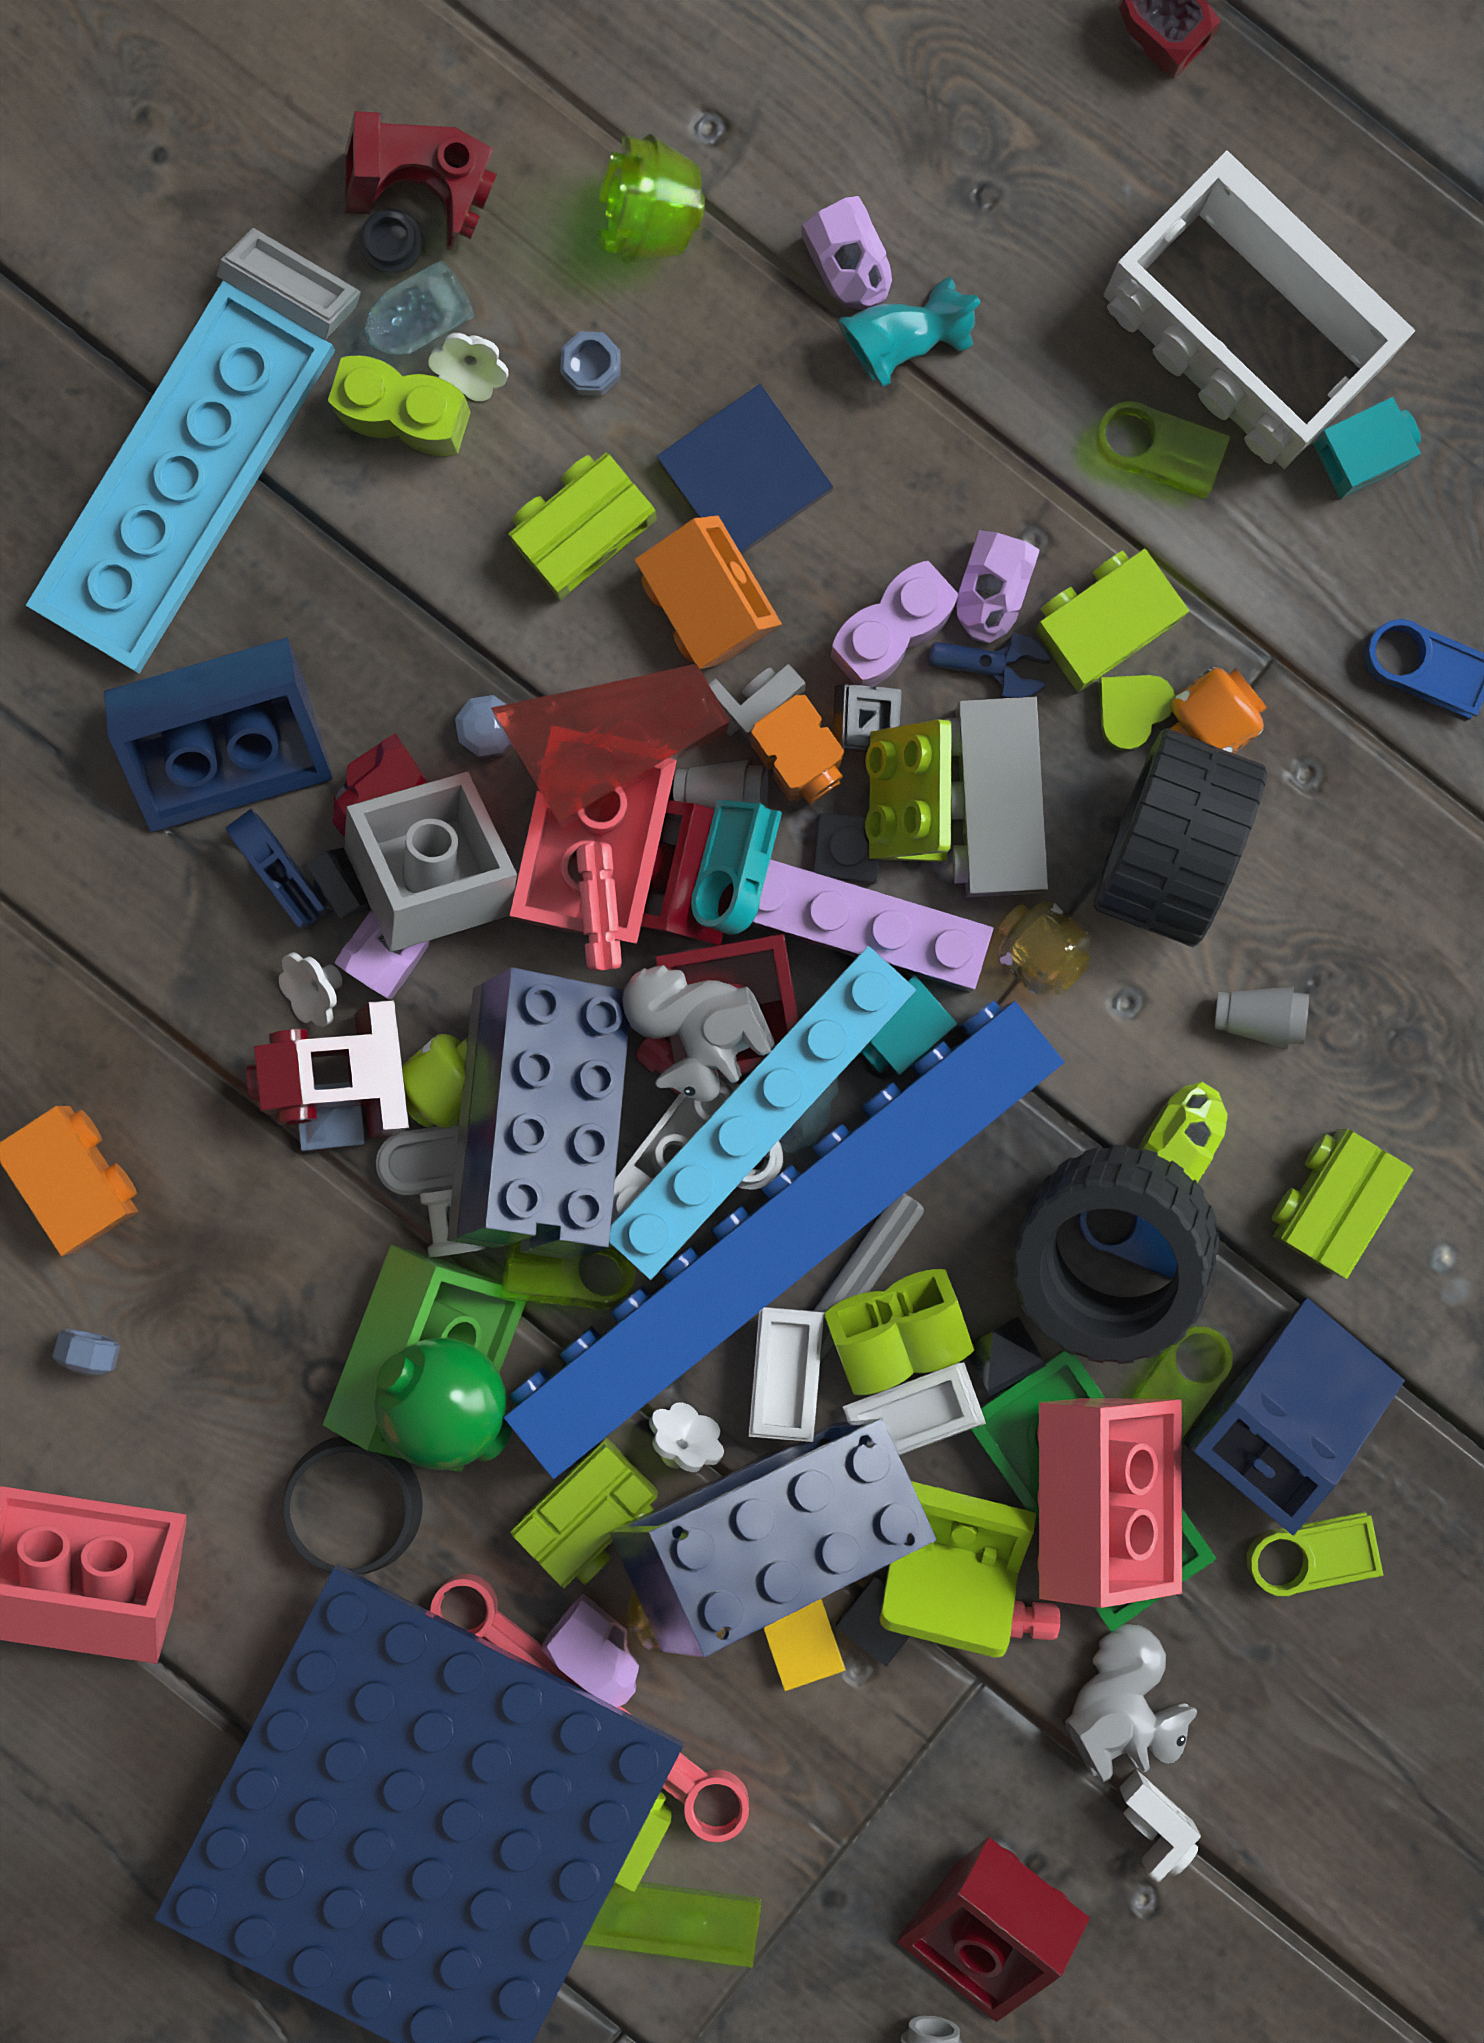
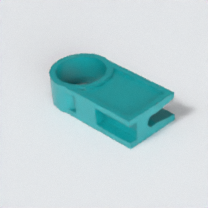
(739, 853)

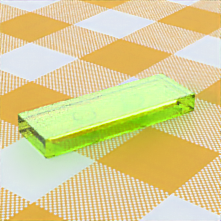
(679, 1923)

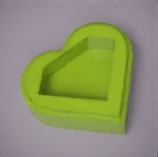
(1131, 708)

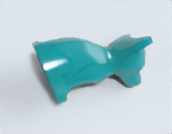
(897, 332)

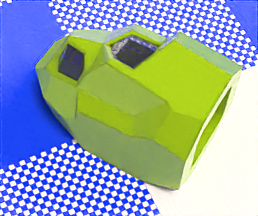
(1188, 1129)

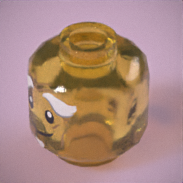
(1044, 948)

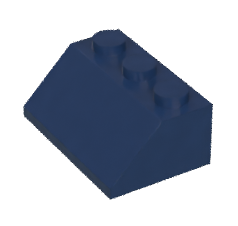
(217, 734)

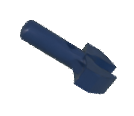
(994, 663)

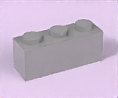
(998, 798)

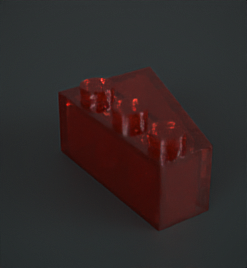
(609, 735)

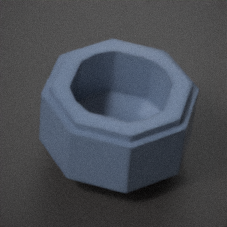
(590, 363)
(479, 730)
(86, 1352)

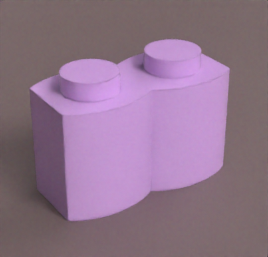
(909, 614)

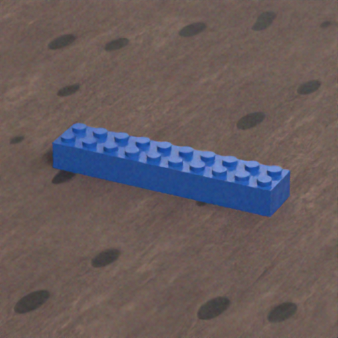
(782, 1238)

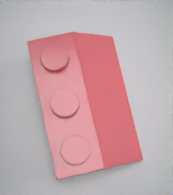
(549, 875)
(1110, 1500)
(87, 1574)

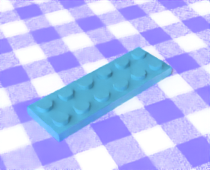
(181, 476)

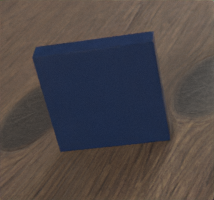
(746, 469)

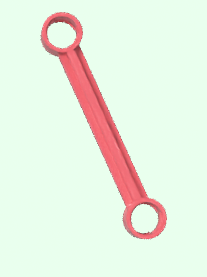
(685, 1777)

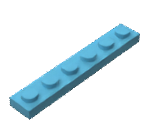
(759, 1112)

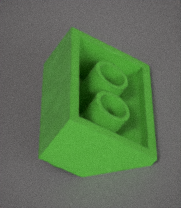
(410, 1303)

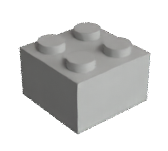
(429, 861)

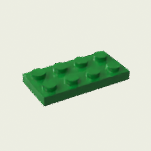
(1014, 1448)

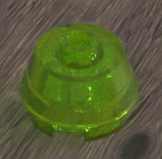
(650, 201)

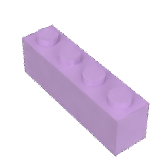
(854, 917)

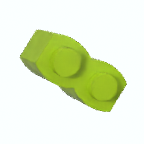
(384, 404)
(899, 1331)

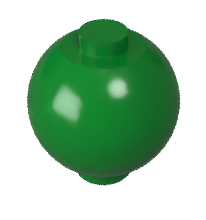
(442, 1405)

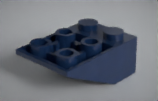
(1296, 1416)

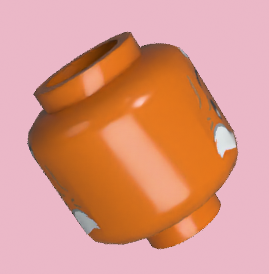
(1219, 710)

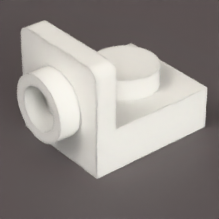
(1154, 1814)

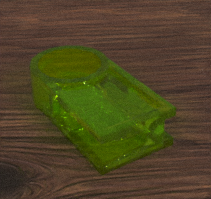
(1179, 453)
(558, 1280)
(1167, 1382)

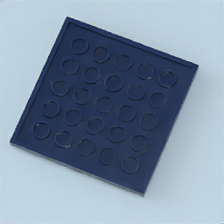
(418, 1825)

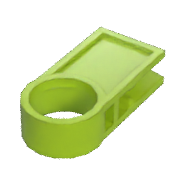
(1332, 1552)

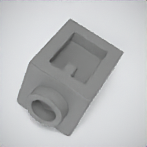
(763, 696)

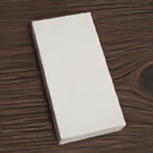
(786, 1374)
(923, 1408)

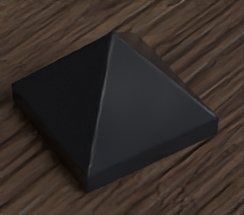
(1005, 1356)

